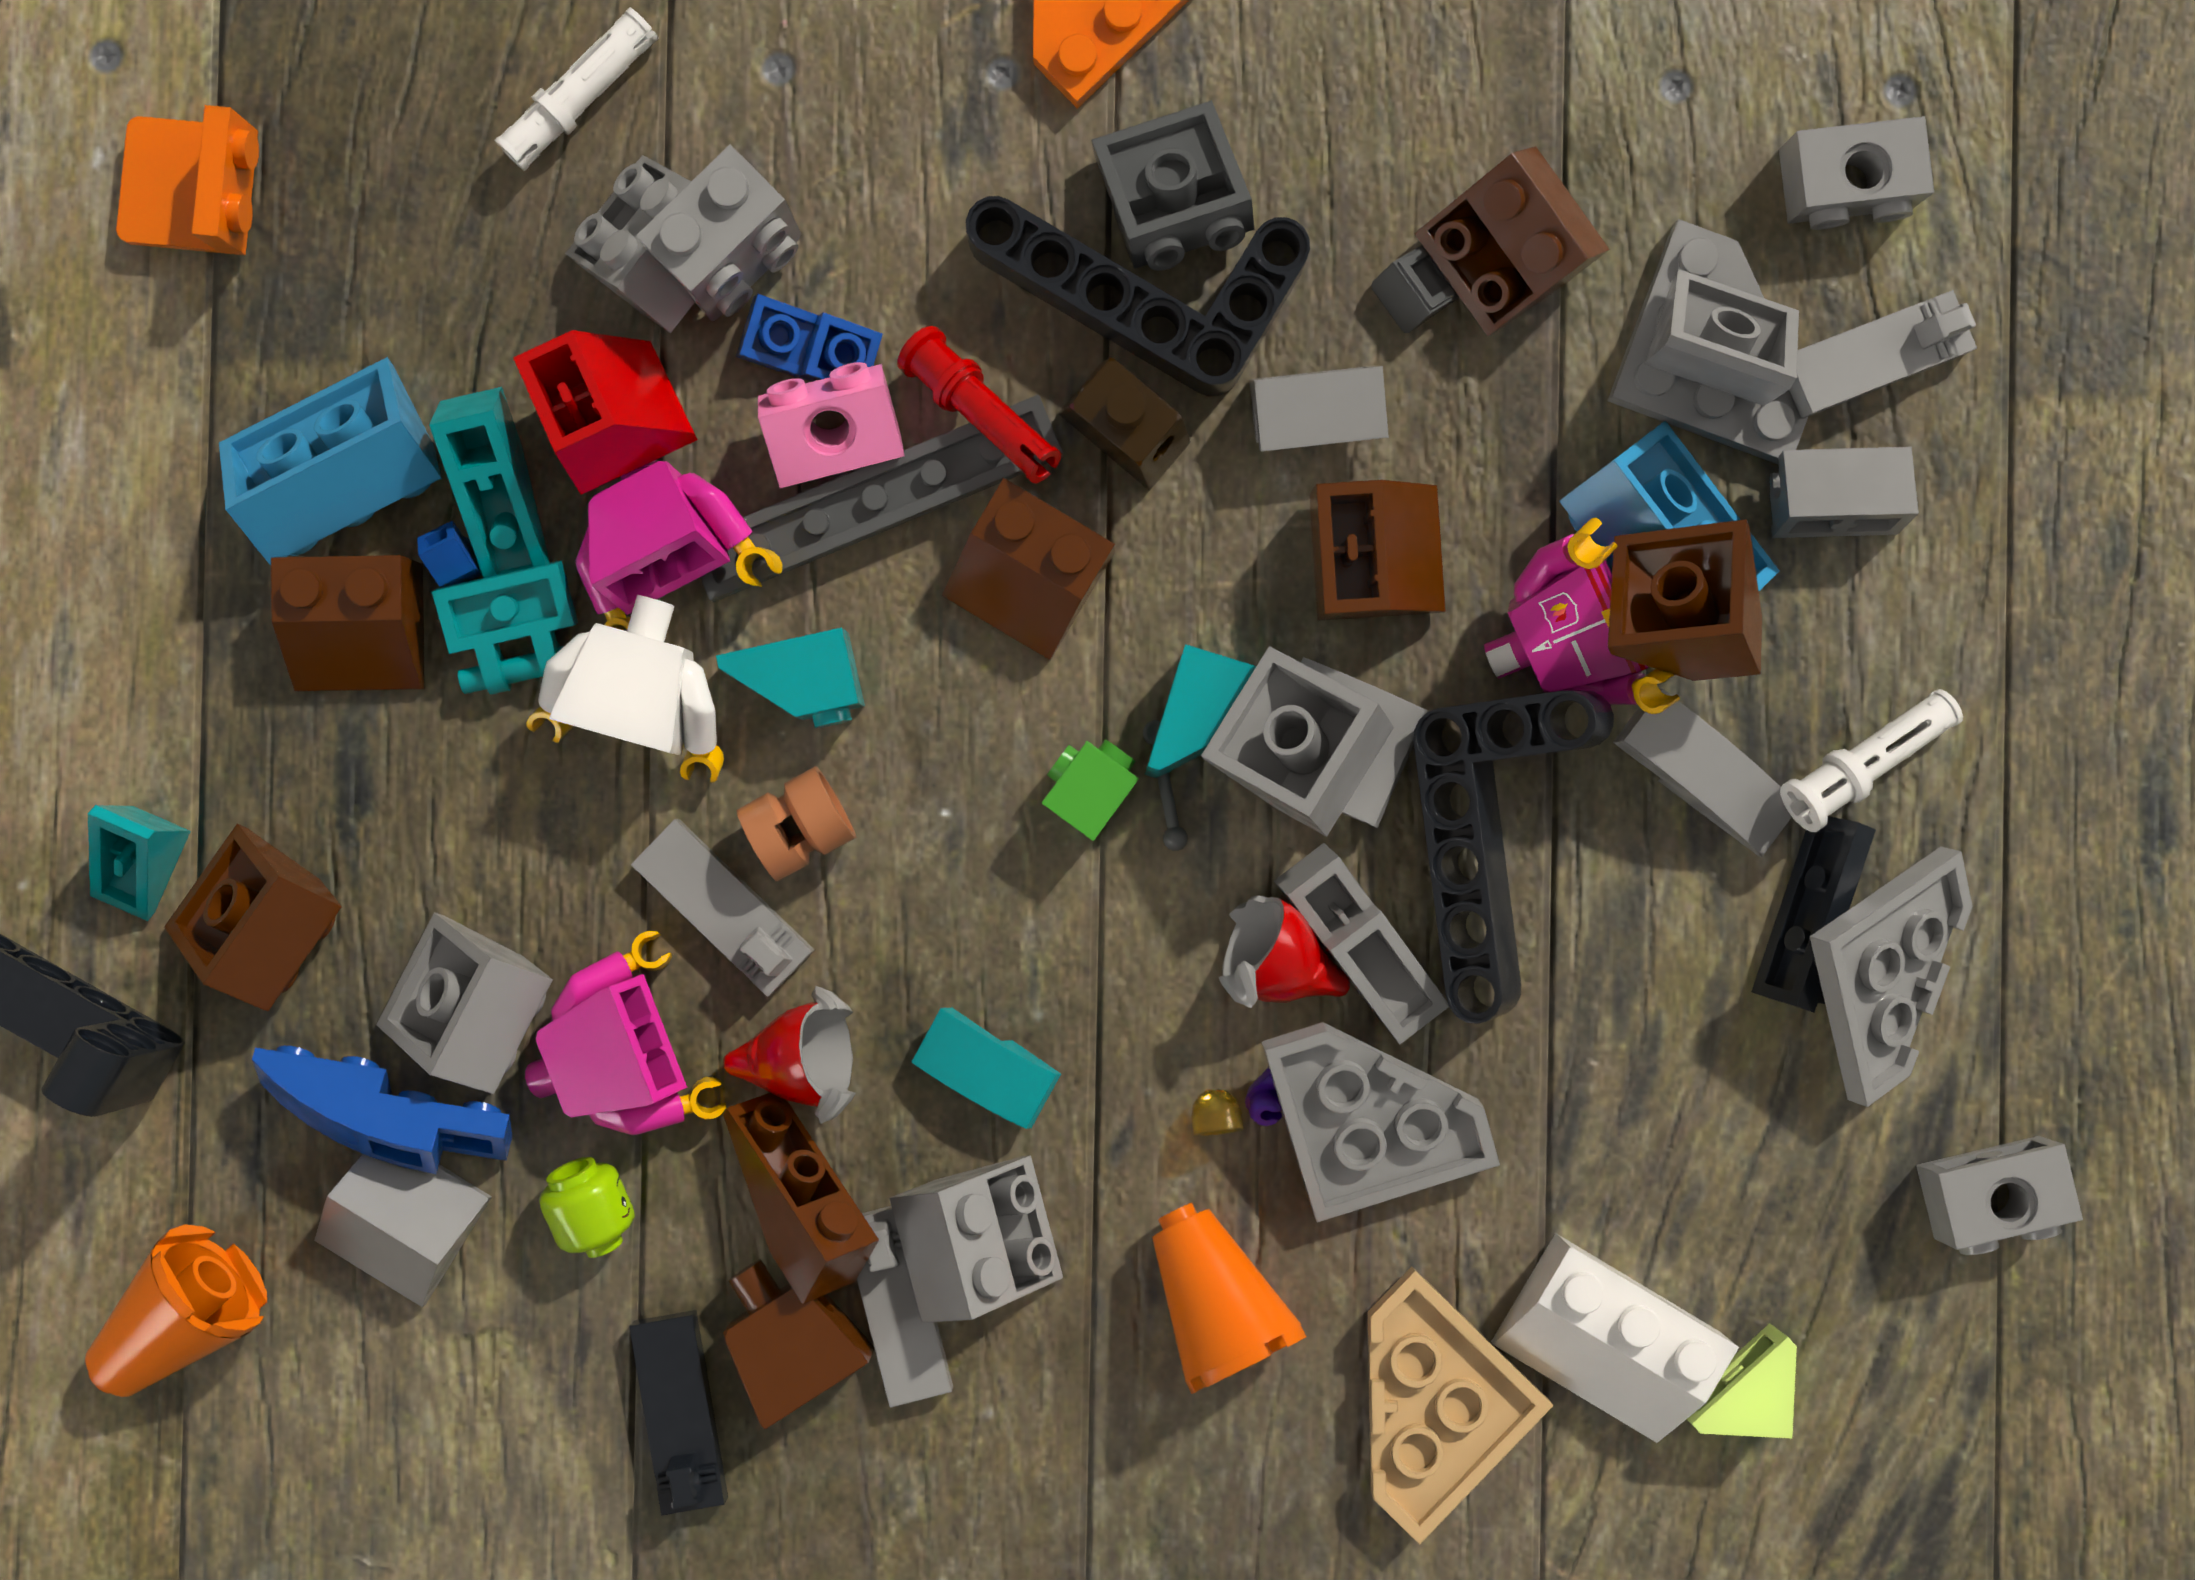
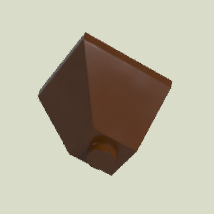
(1687, 601)

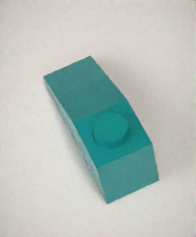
(490, 481)

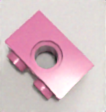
(807, 452)

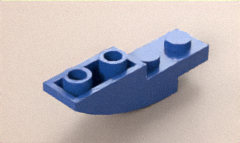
(355, 1108)

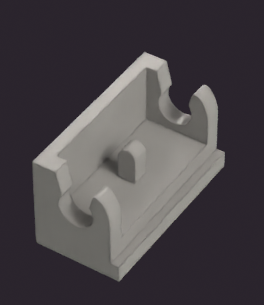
(1319, 408)
(1843, 492)

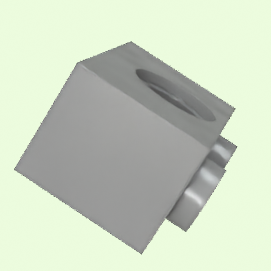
(1889, 154)
(1961, 1189)

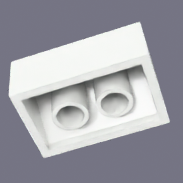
(1613, 1341)

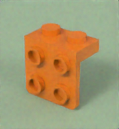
(188, 182)

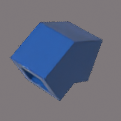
(448, 555)

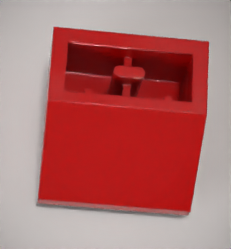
(603, 404)

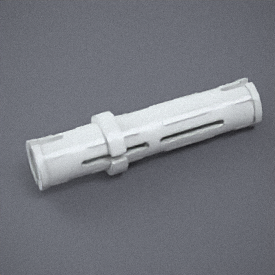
(565, 100)

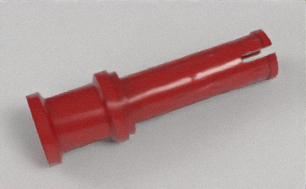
(960, 387)

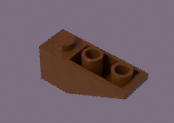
(798, 1198)

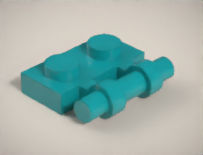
(504, 609)

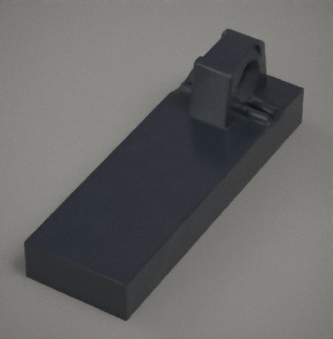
(1815, 896)
(678, 1412)

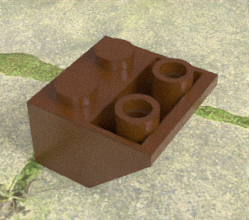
(1511, 239)
(1376, 549)

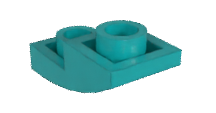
(985, 1069)

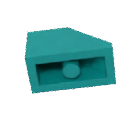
(802, 675)
(1195, 707)

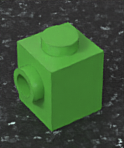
(1090, 785)

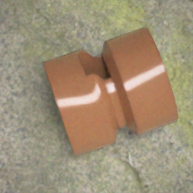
(816, 813)

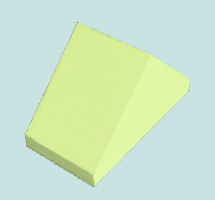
(1754, 1391)

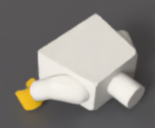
(633, 689)

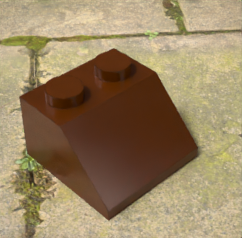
(1028, 569)
(350, 622)
(251, 920)

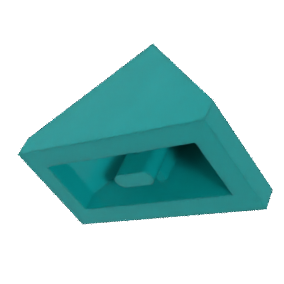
(131, 857)

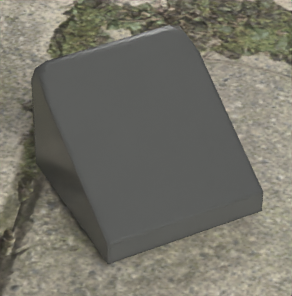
(1413, 289)

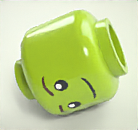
(586, 1207)

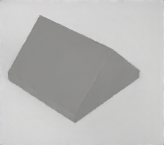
(1726, 339)
(400, 1223)

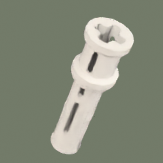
(1852, 772)

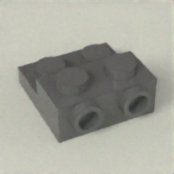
(1174, 186)

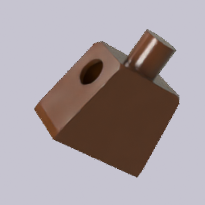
(787, 1347)

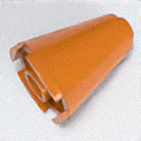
(1217, 1299)
(176, 1311)

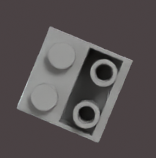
(612, 253)
(976, 1240)

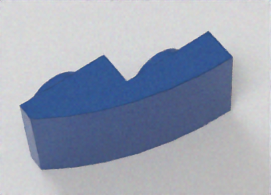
(802, 341)

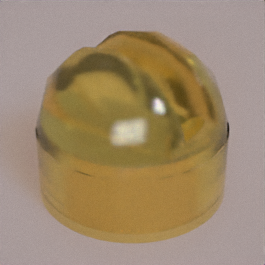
(1216, 1113)

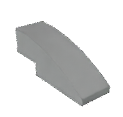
(1707, 773)
(1362, 943)

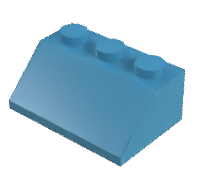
(327, 462)
(1654, 489)

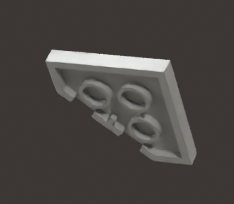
(1685, 403)
(1886, 968)
(1371, 1122)

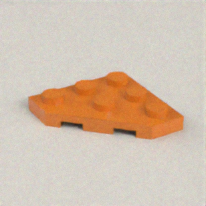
(1089, 40)

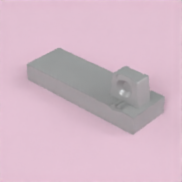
(1881, 353)
(722, 907)
(906, 1349)

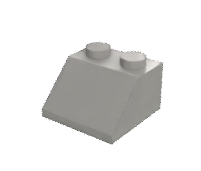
(1299, 740)
(463, 1005)

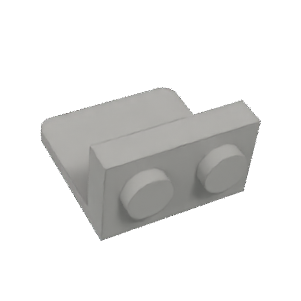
(723, 234)

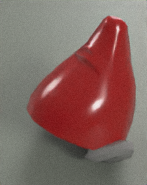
(1276, 956)
(802, 1056)

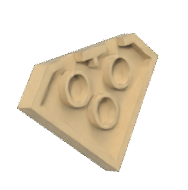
(1438, 1405)

